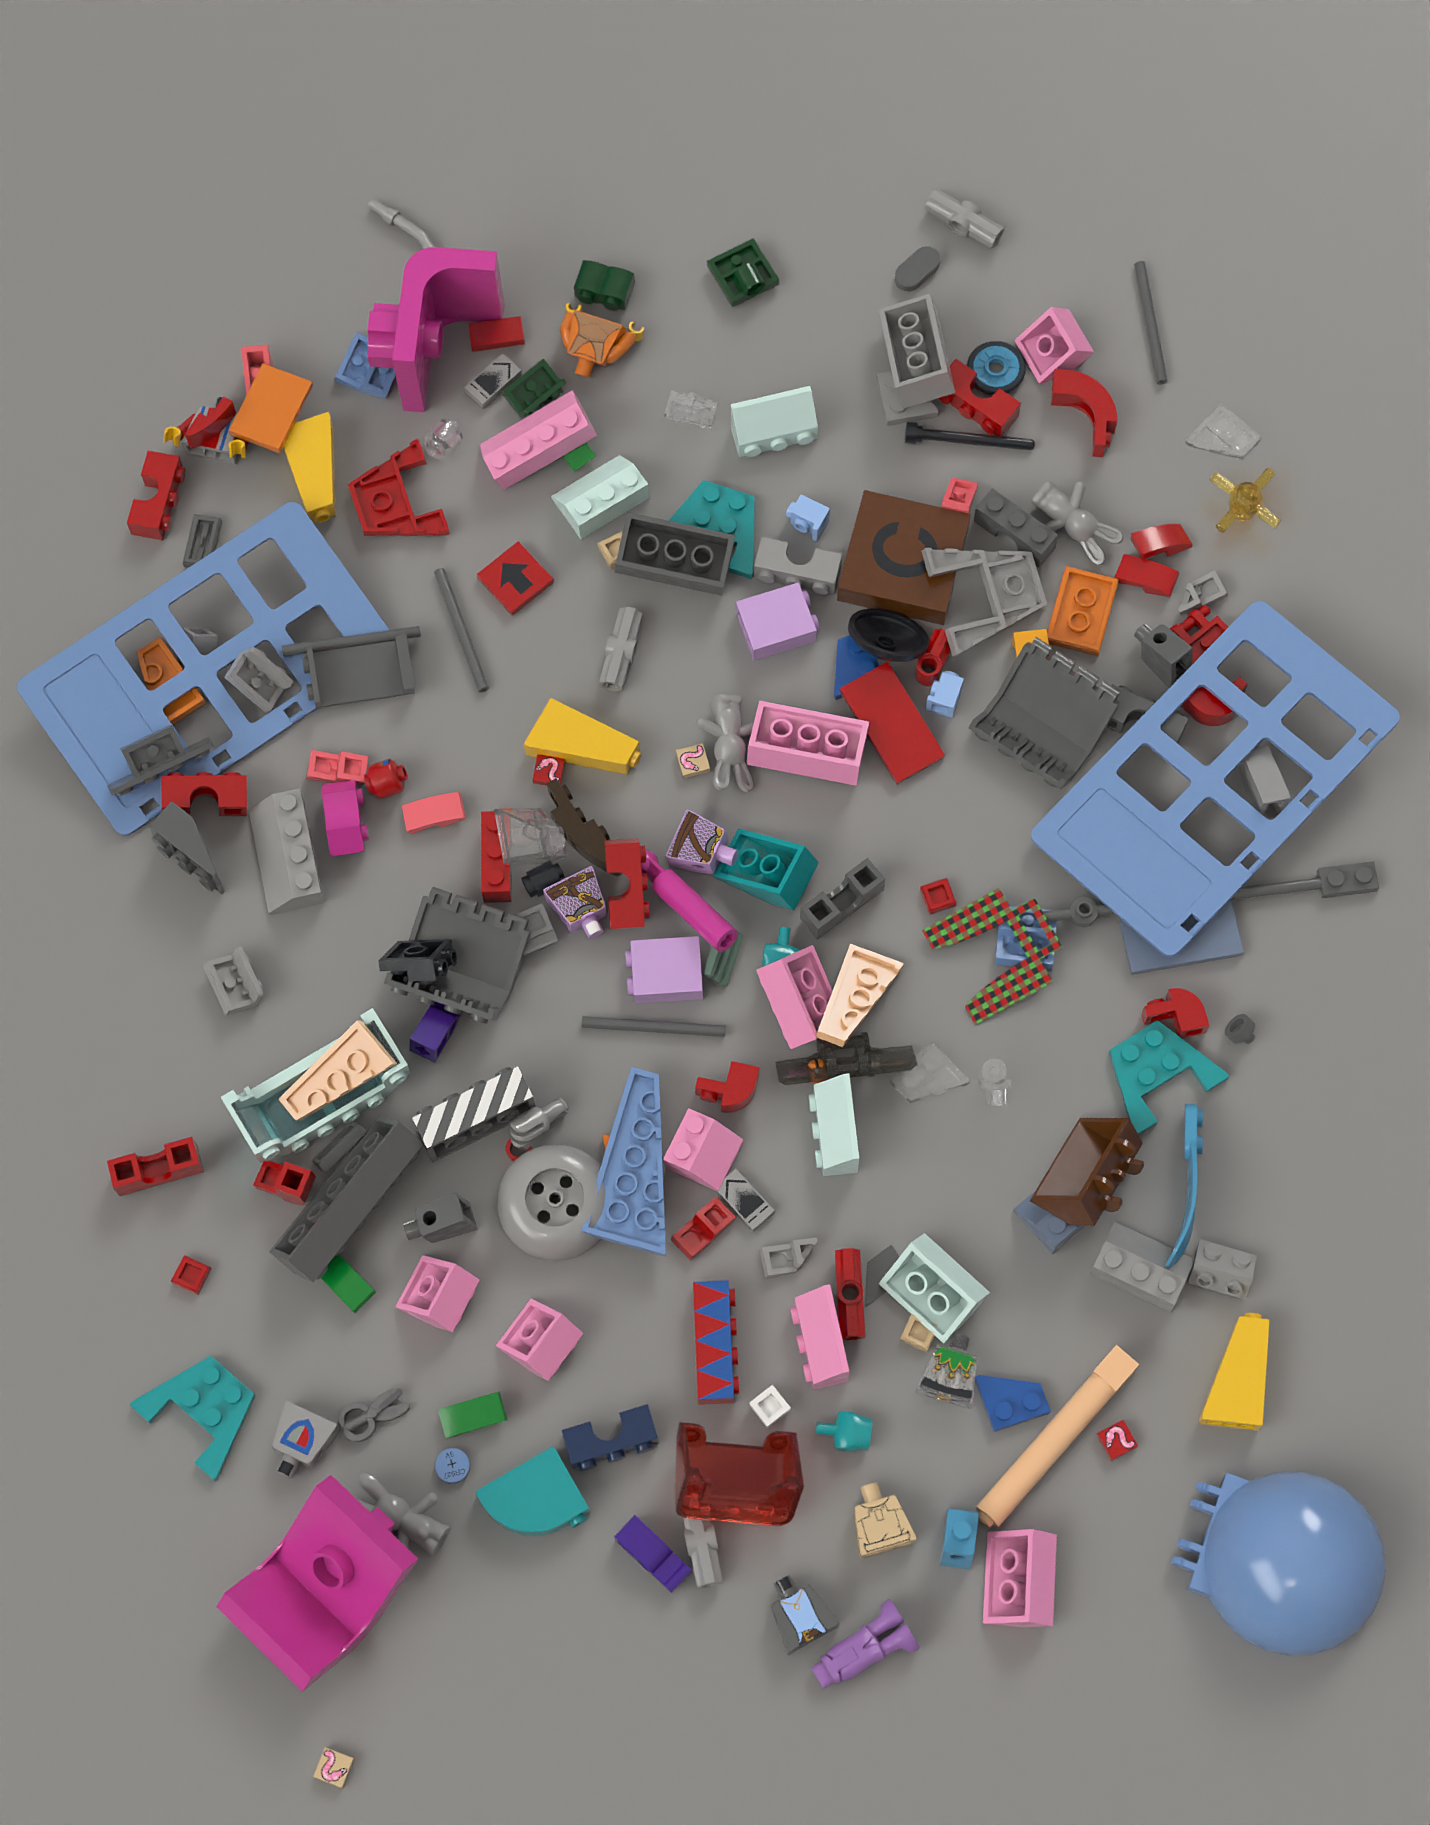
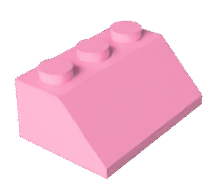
(797, 994)
(820, 1338)
(1020, 1578)

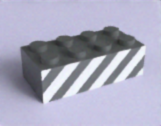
(473, 1114)

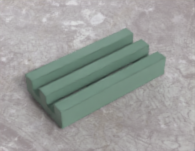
(720, 964)

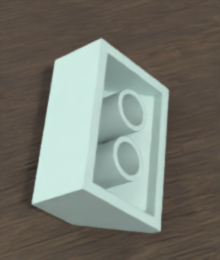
(774, 422)
(602, 496)
(834, 1126)
(934, 1287)

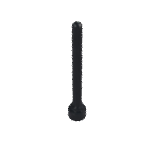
(916, 433)

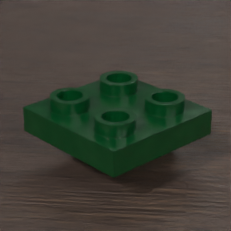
(743, 272)

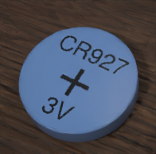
(452, 1465)

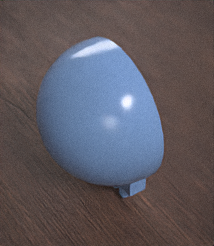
(1287, 1561)

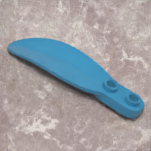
(1192, 1146)

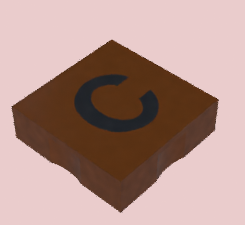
(886, 558)

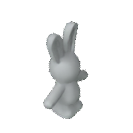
(1077, 522)
(729, 747)
(408, 1521)

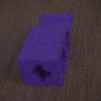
(433, 1032)
(652, 1553)

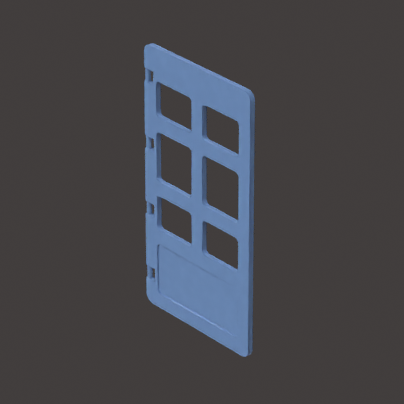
(98, 704)
(1139, 855)

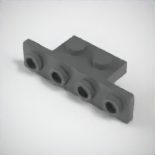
(154, 755)

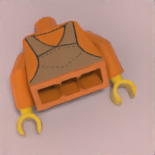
(595, 339)

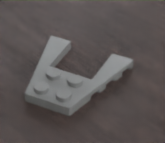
(1009, 582)

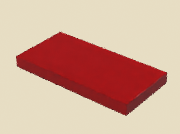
(894, 722)

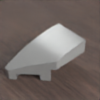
(1202, 592)
(785, 1258)

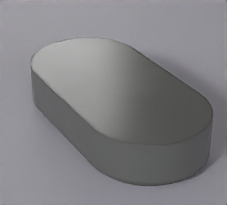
(917, 268)

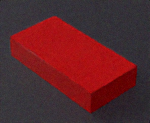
(496, 334)

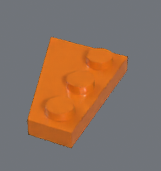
(158, 667)

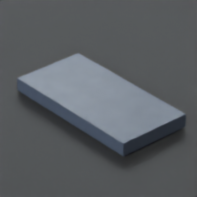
(1215, 941)

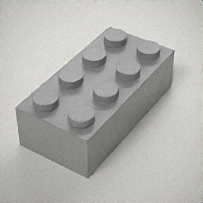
(916, 351)

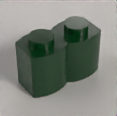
(604, 285)

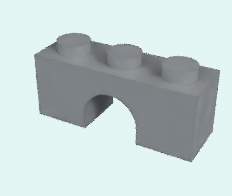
(817, 575)

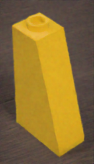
(313, 465)
(581, 740)
(1239, 1383)

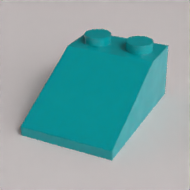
(768, 868)

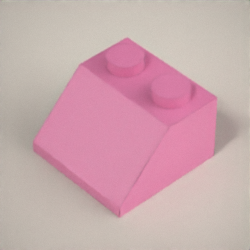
(1053, 343)
(702, 1150)
(438, 1293)
(540, 1339)

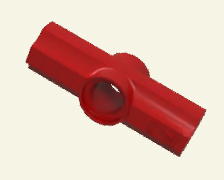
(850, 1276)

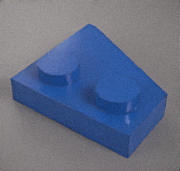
(851, 663)
(1011, 1401)

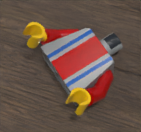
(220, 448)

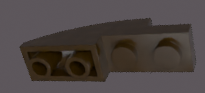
(582, 836)

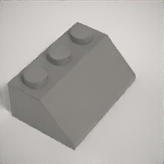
(1140, 1267)

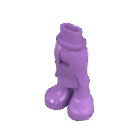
(863, 1649)

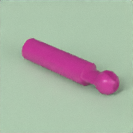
(689, 904)

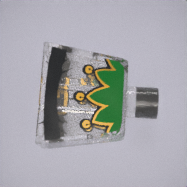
(950, 1373)

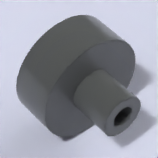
(1240, 1029)

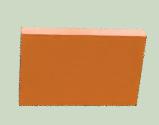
(271, 408)
(1082, 610)

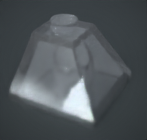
(529, 836)

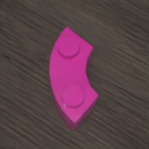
(343, 817)

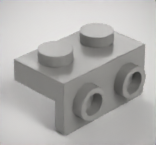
(258, 678)
(234, 982)
(1222, 1269)

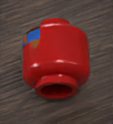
(385, 778)

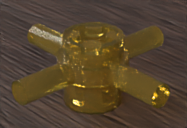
(1252, 504)

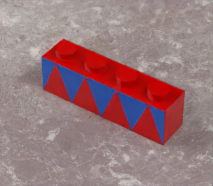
(713, 1342)

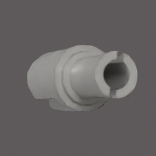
(535, 1122)

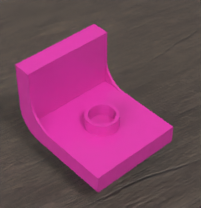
(436, 291)
(320, 1585)

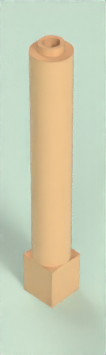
(1056, 1437)

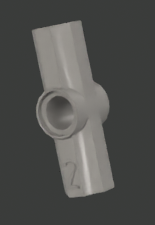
(964, 218)
(620, 649)
(703, 1550)

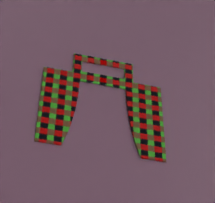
(1017, 981)

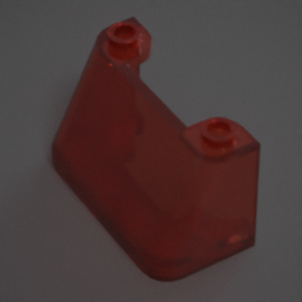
(737, 1480)

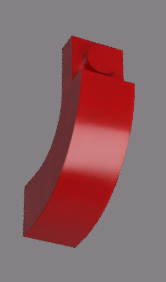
(1088, 395)

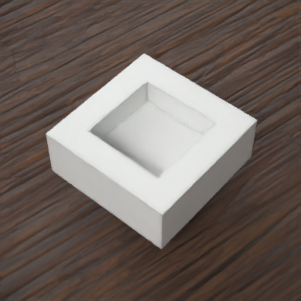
(769, 1406)

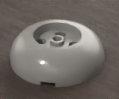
(519, 1206)

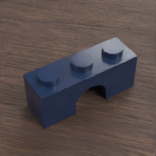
(587, 1449)

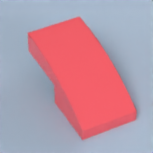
(336, 768)
(433, 811)

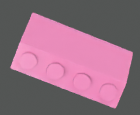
(537, 440)
(807, 743)

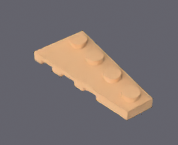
(856, 991)
(342, 1068)

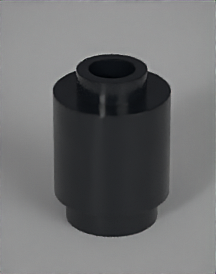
(541, 878)

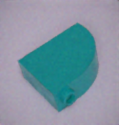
(535, 1497)

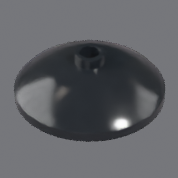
(888, 635)

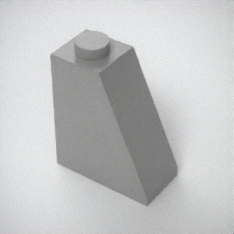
(1264, 783)

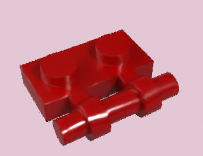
(1206, 636)

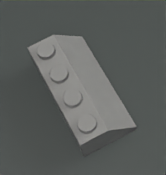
(286, 852)

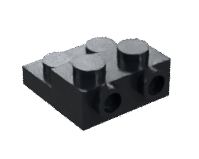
(420, 959)

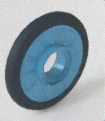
(1001, 353)

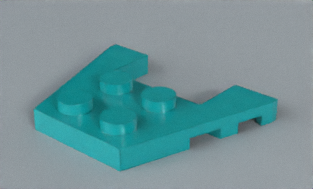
(726, 512)
(1152, 1060)
(211, 1399)

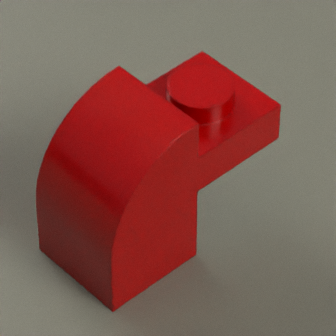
(1209, 709)
(1183, 1008)
(737, 1090)
(285, 1181)

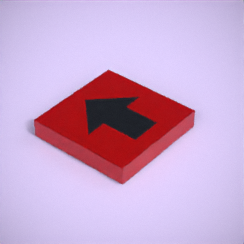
(515, 578)

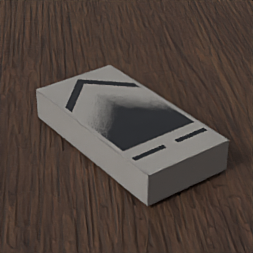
(492, 380)
(745, 1200)

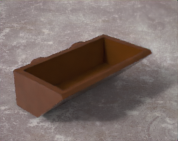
(1090, 1170)

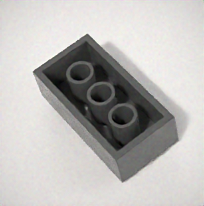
(674, 553)

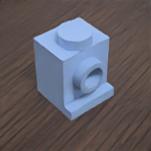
(808, 516)
(945, 694)

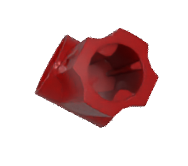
(935, 657)

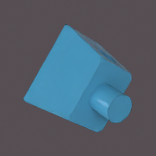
(959, 1538)

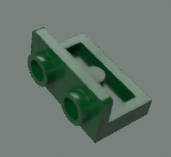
(533, 388)

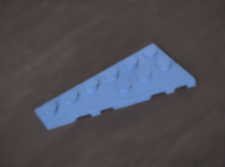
(634, 1170)

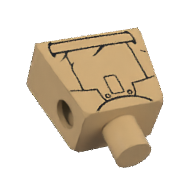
(880, 1523)

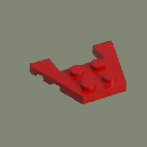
(383, 501)

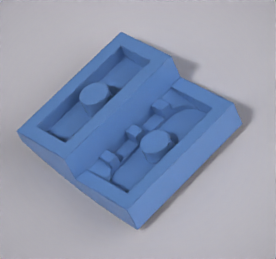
(357, 374)
(1009, 949)

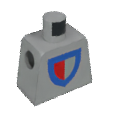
(301, 1438)

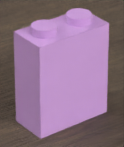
(777, 621)
(665, 970)

